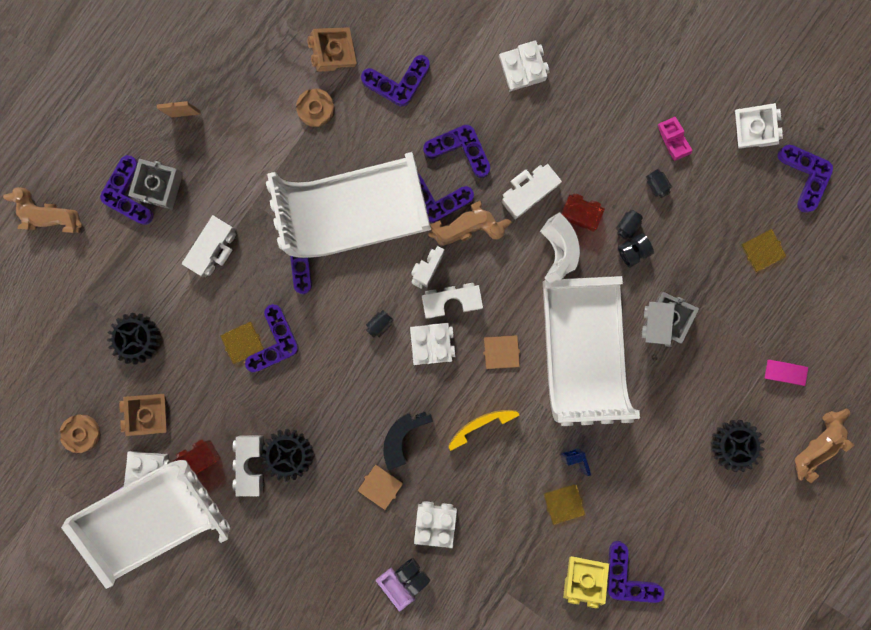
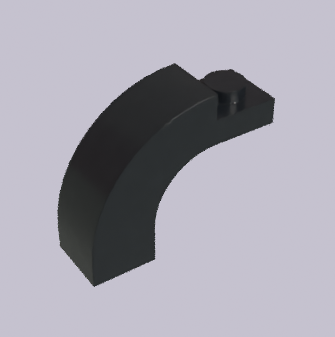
(393, 449)

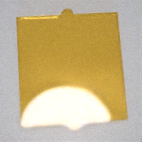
(763, 250)
(242, 342)
(564, 504)

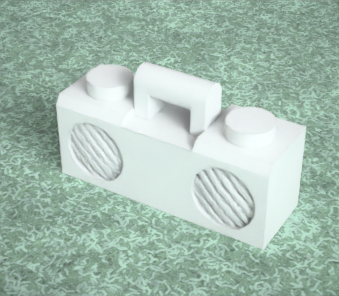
(525, 197)
(207, 247)

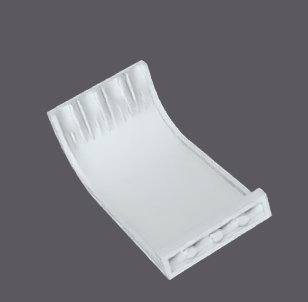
(348, 209)
(586, 351)
(143, 521)

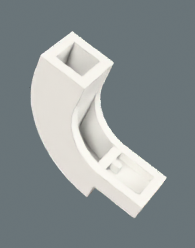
(565, 245)

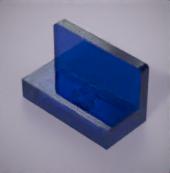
(576, 456)

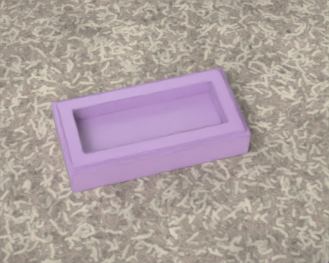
(394, 589)

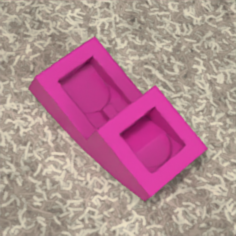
(674, 138)
(786, 372)

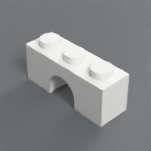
(468, 296)
(247, 482)

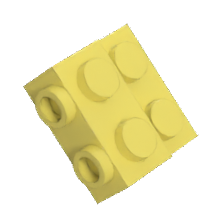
(586, 582)

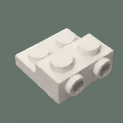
(524, 66)
(758, 126)
(423, 272)
(432, 344)
(141, 464)
(435, 525)

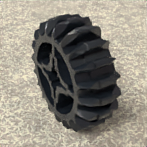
(124, 350)
(749, 435)
(273, 465)

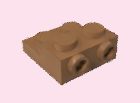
(331, 48)
(143, 414)

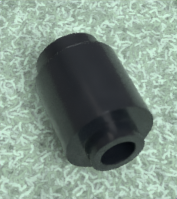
(659, 183)
(629, 224)
(379, 324)

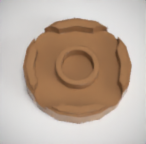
(315, 107)
(79, 433)

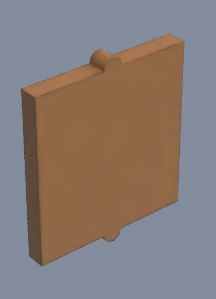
(179, 109)
(501, 352)
(380, 487)

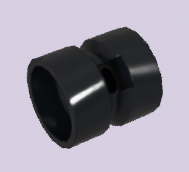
(642, 249)
(412, 577)

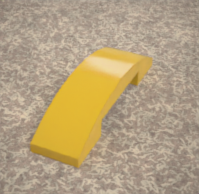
(503, 415)

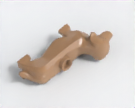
(42, 216)
(467, 224)
(825, 446)

